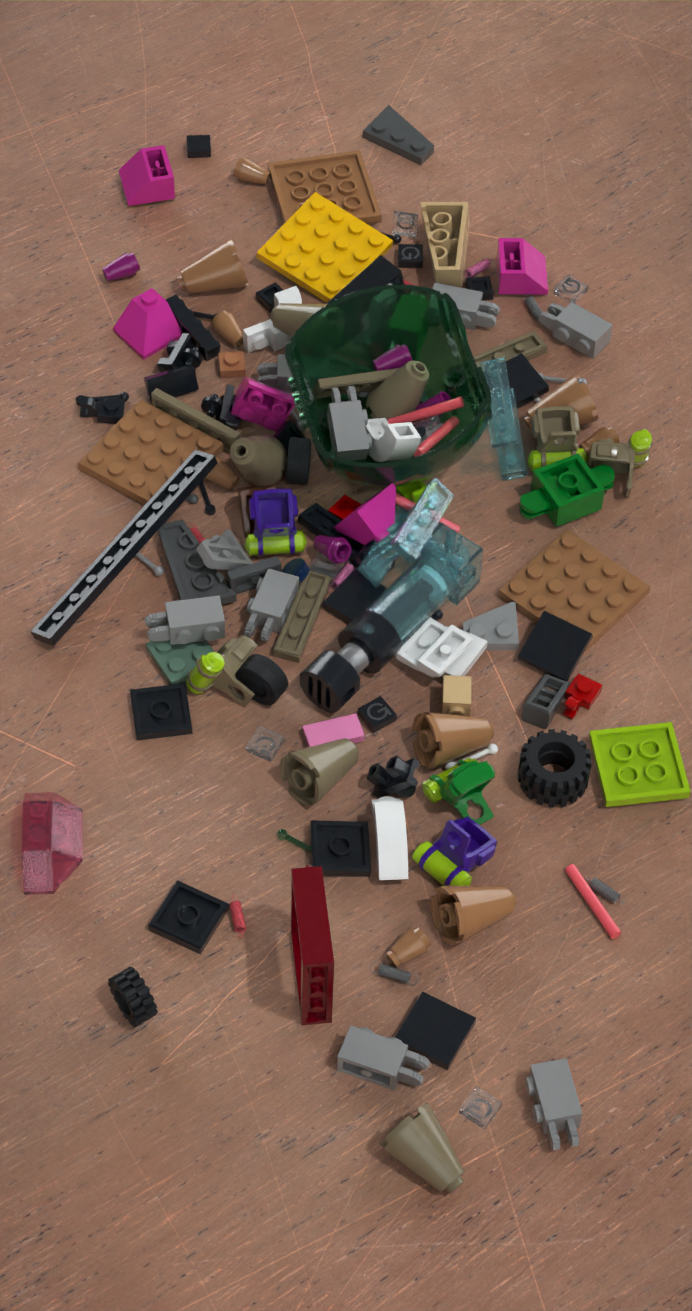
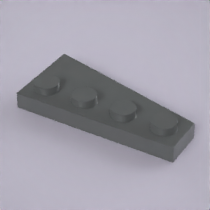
(186, 565)

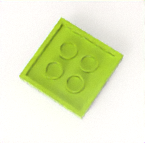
(639, 764)

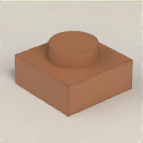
(232, 364)

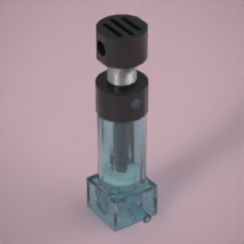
(442, 572)

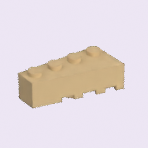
(447, 236)

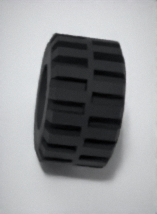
(552, 786)

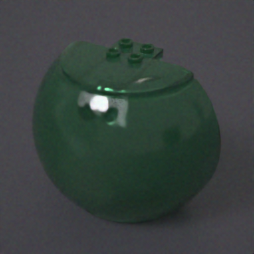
(359, 329)

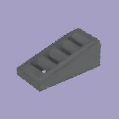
(544, 703)

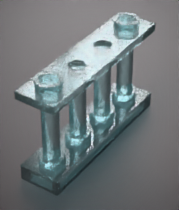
(505, 422)
(408, 532)

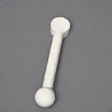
(491, 749)

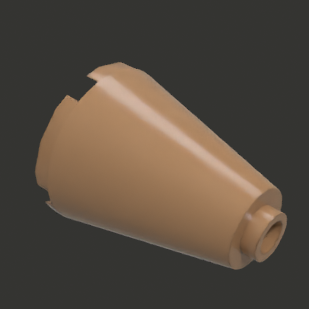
(214, 271)
(567, 394)
(448, 737)
(469, 909)

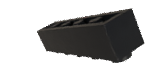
(190, 324)

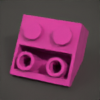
(147, 177)
(520, 268)
(262, 404)

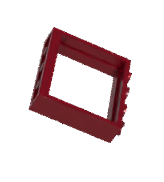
(312, 945)

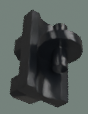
(180, 354)
(221, 406)
(394, 778)

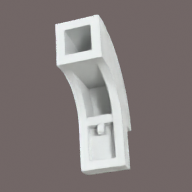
(265, 333)
(392, 441)
(390, 838)

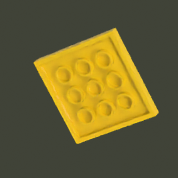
(323, 247)

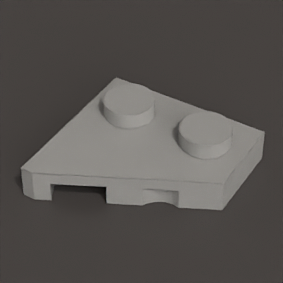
(496, 627)

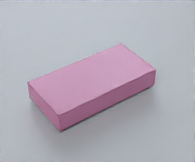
(334, 729)

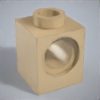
(456, 695)

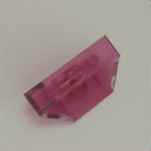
(50, 841)

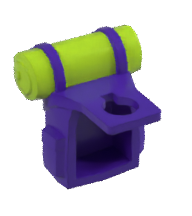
(274, 523)
(456, 852)

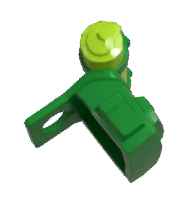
(461, 785)

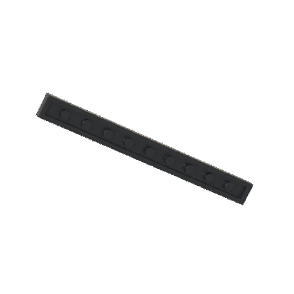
(123, 548)

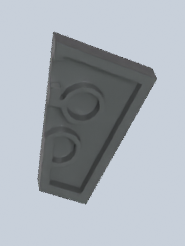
(399, 136)

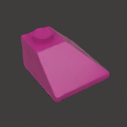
(148, 324)
(371, 518)

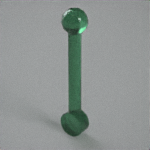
(282, 834)

